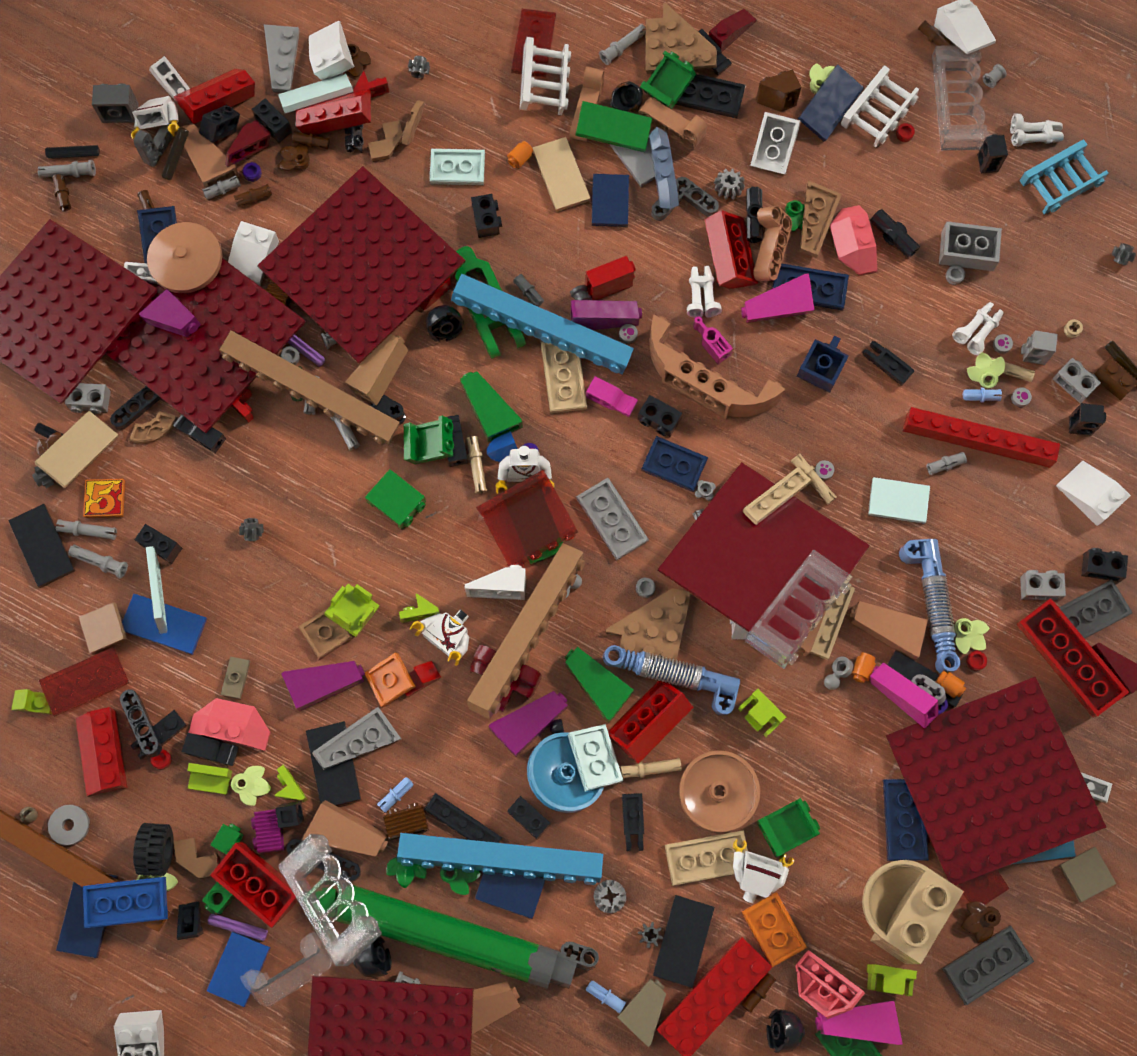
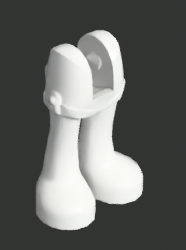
(1049, 130)
(711, 307)
(976, 344)

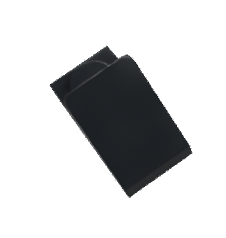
(189, 921)

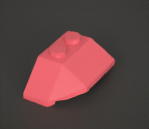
(854, 240)
(231, 724)
(825, 987)

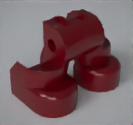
(525, 683)

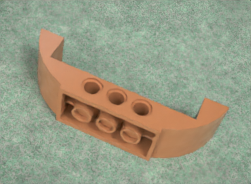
(704, 385)

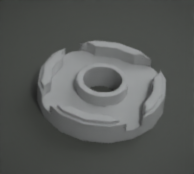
(57, 821)

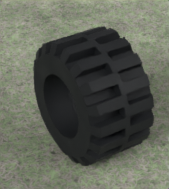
(153, 849)

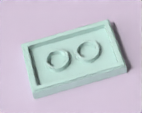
(457, 166)
(899, 500)
(595, 757)

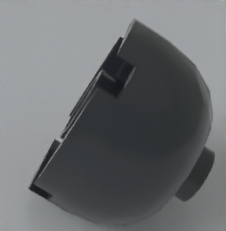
(444, 323)
(374, 960)
(785, 1031)

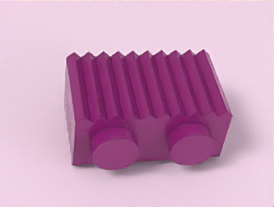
(268, 835)

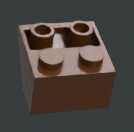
(779, 91)

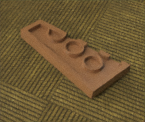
(817, 216)

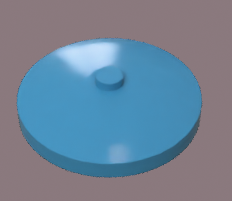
(556, 777)

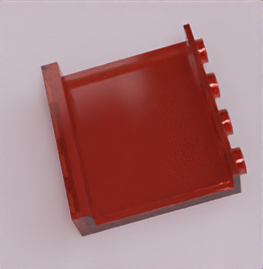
(528, 519)

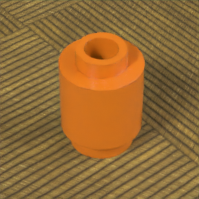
(519, 154)
(863, 667)
(952, 684)

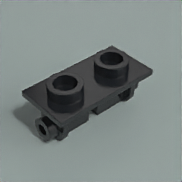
(354, 140)

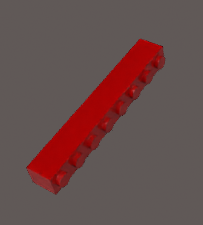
(981, 437)

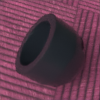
(557, 726)

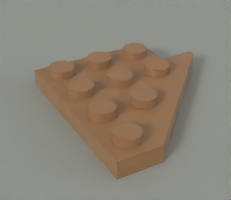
(678, 36)
(655, 626)

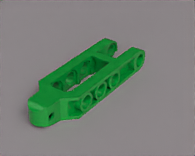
(485, 325)

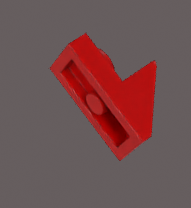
(377, 86)
(242, 407)
(423, 676)

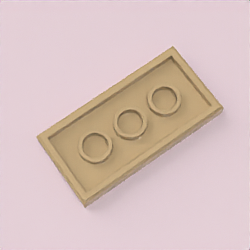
(561, 174)
(563, 379)
(76, 449)
(703, 857)

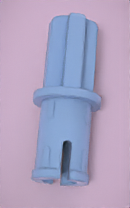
(981, 395)
(395, 794)
(605, 996)

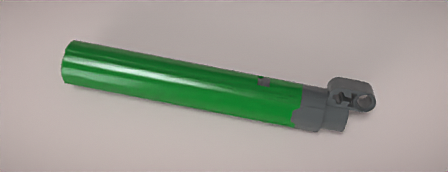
(472, 942)

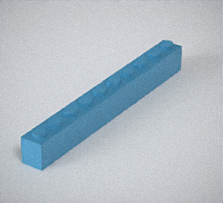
(541, 324)
(500, 858)

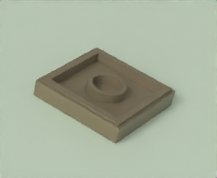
(1087, 874)

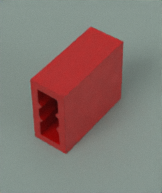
(610, 278)

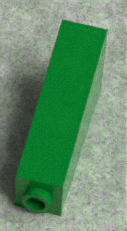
(489, 407)
(600, 685)

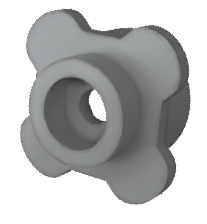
(705, 485)

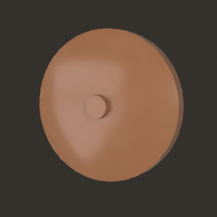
(184, 257)
(719, 791)

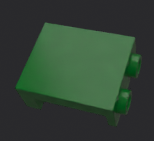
(669, 80)
(428, 441)
(396, 499)
(788, 827)

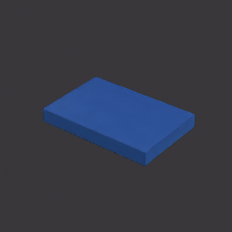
(238, 958)

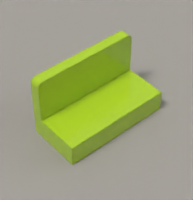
(209, 778)

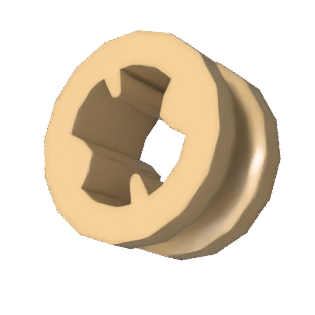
(1069, 333)

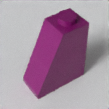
(170, 314)

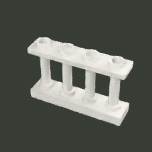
(529, 82)
(872, 91)

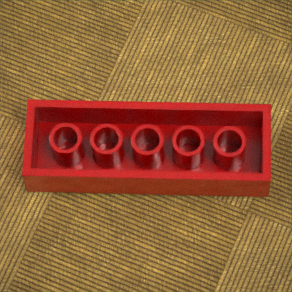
(1072, 658)
(713, 997)

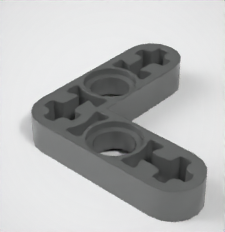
(152, 149)
(685, 193)

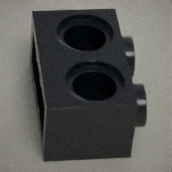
(272, 120)
(219, 123)
(992, 153)
(486, 215)
(663, 411)
(1086, 419)
(163, 545)
(1104, 569)
(528, 817)

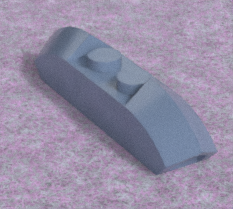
(663, 168)

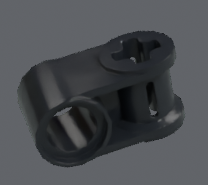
(391, 407)

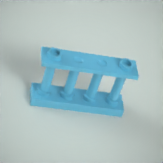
(1062, 160)

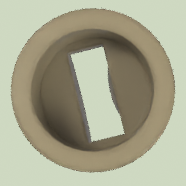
(31, 817)

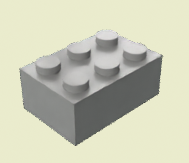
(970, 246)

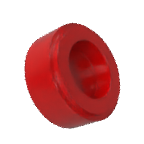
(905, 132)
(976, 660)
(161, 761)

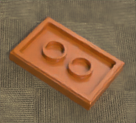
(774, 929)

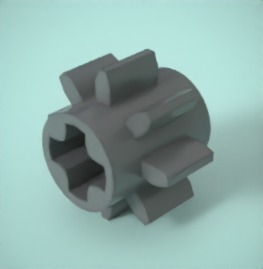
(418, 66)
(1123, 254)
(42, 478)
(251, 529)
(645, 938)

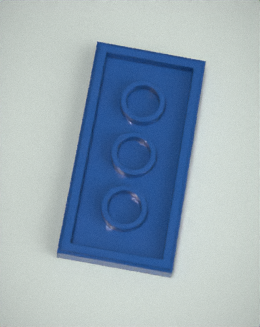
(182, 626)
(125, 902)

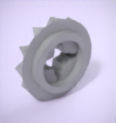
(618, 901)

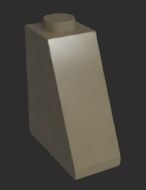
(644, 1011)

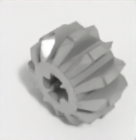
(729, 184)

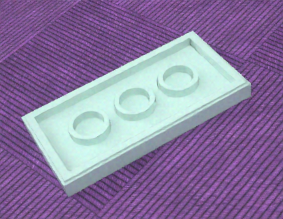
(315, 93)
(156, 590)

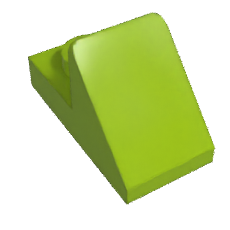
(424, 610)
(30, 701)
(292, 790)

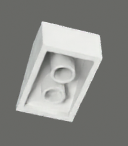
(964, 26)
(329, 52)
(775, 143)
(250, 248)
(1093, 492)
(502, 584)

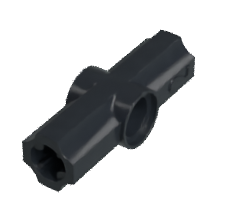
(753, 204)
(894, 233)

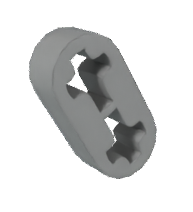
(930, 686)

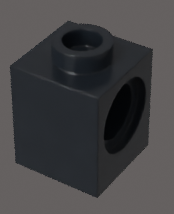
(289, 814)

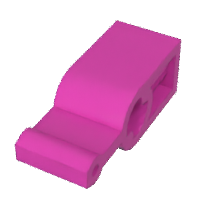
(718, 348)
(610, 396)

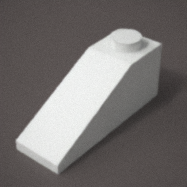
(168, 77)

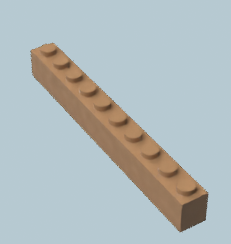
(309, 387)
(526, 631)

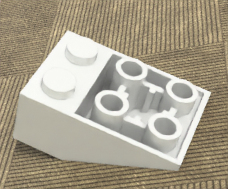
(140, 1033)

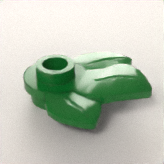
(796, 216)
(405, 874)
(459, 880)

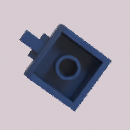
(823, 364)

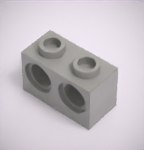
(1039, 347)
(1073, 384)
(89, 393)
(1043, 589)

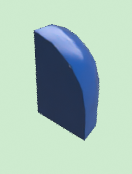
(501, 447)

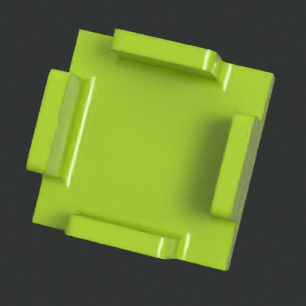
(352, 608)
(762, 712)
(890, 979)

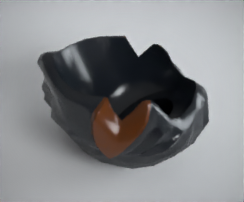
(626, 97)

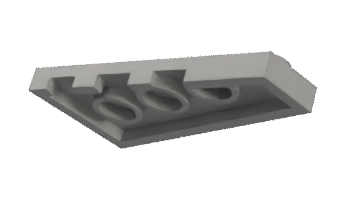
(281, 51)
(358, 739)

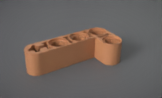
(591, 92)
(676, 126)
(774, 242)

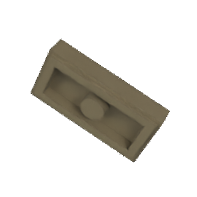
(235, 677)

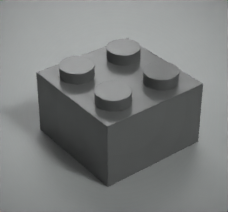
(114, 103)

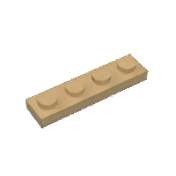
(776, 496)
(831, 625)

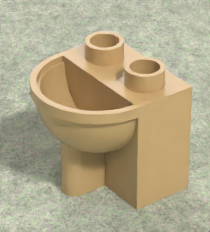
(907, 908)

